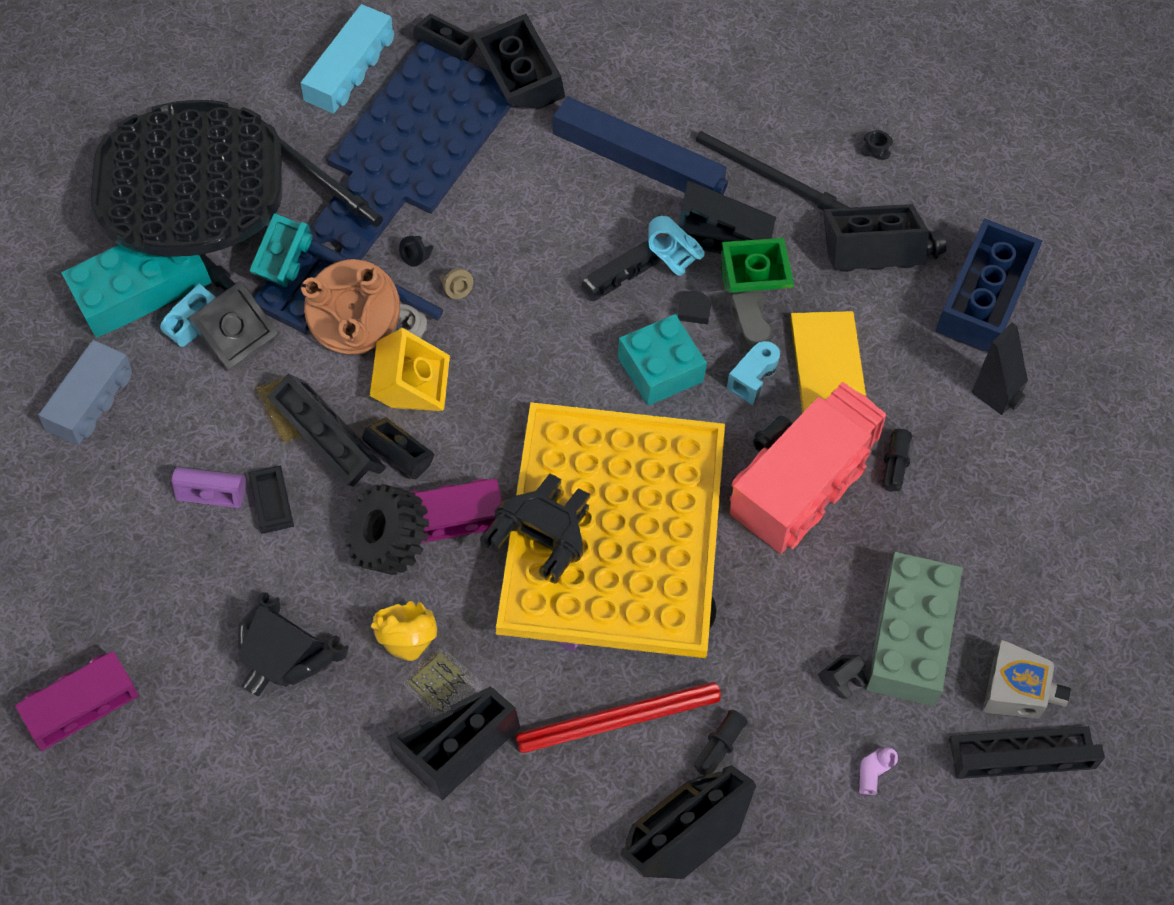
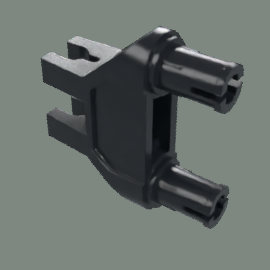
(545, 522)

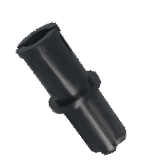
(897, 459)
(720, 742)

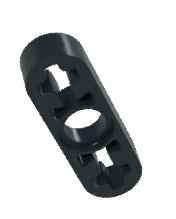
(622, 268)

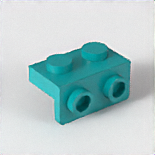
(281, 250)

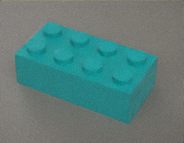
(130, 284)

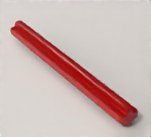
(618, 717)

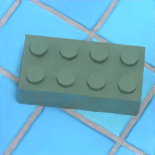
(914, 629)

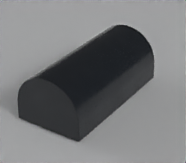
(445, 37)
(398, 447)

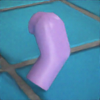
(873, 766)

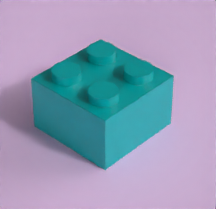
(661, 359)

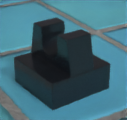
(841, 671)

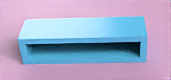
(347, 59)

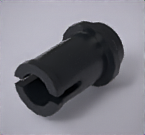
(771, 433)

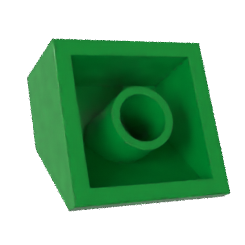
(755, 265)

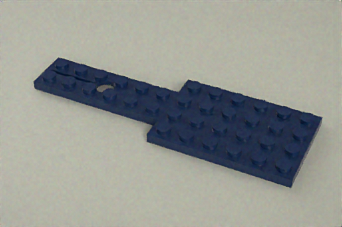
(398, 152)

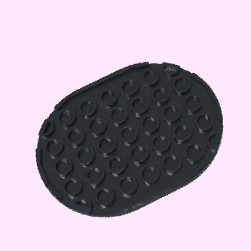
(187, 178)

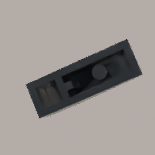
(1003, 373)

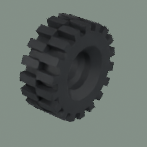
(396, 546)

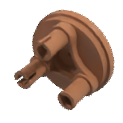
(351, 306)

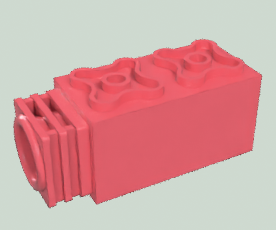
(807, 468)

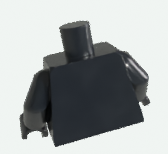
(280, 649)

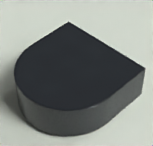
(694, 308)

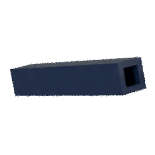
(636, 148)

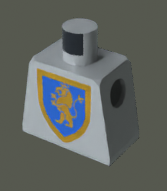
(1022, 683)

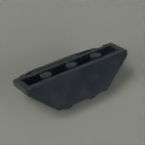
(689, 825)

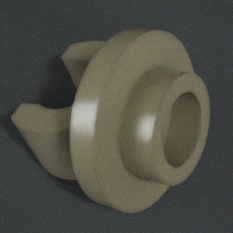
(457, 283)

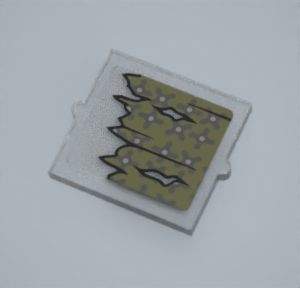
(441, 682)

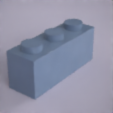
(86, 393)

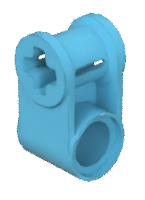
(675, 250)

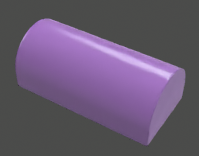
(208, 487)

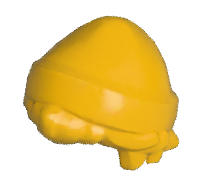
(405, 629)

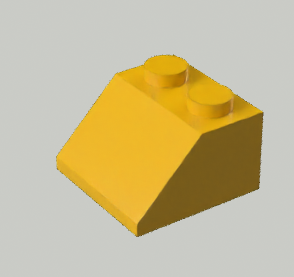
(409, 373)

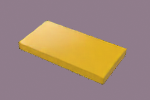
(825, 354)

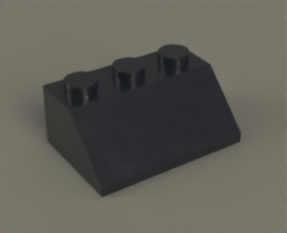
(521, 63)
(875, 237)

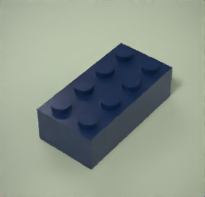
(988, 285)

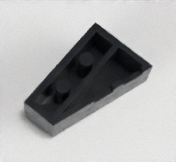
(719, 219)
(456, 742)

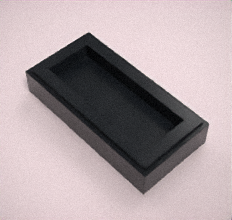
(271, 499)

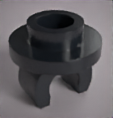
(413, 250)

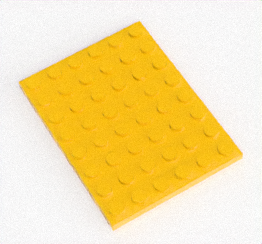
(643, 538)

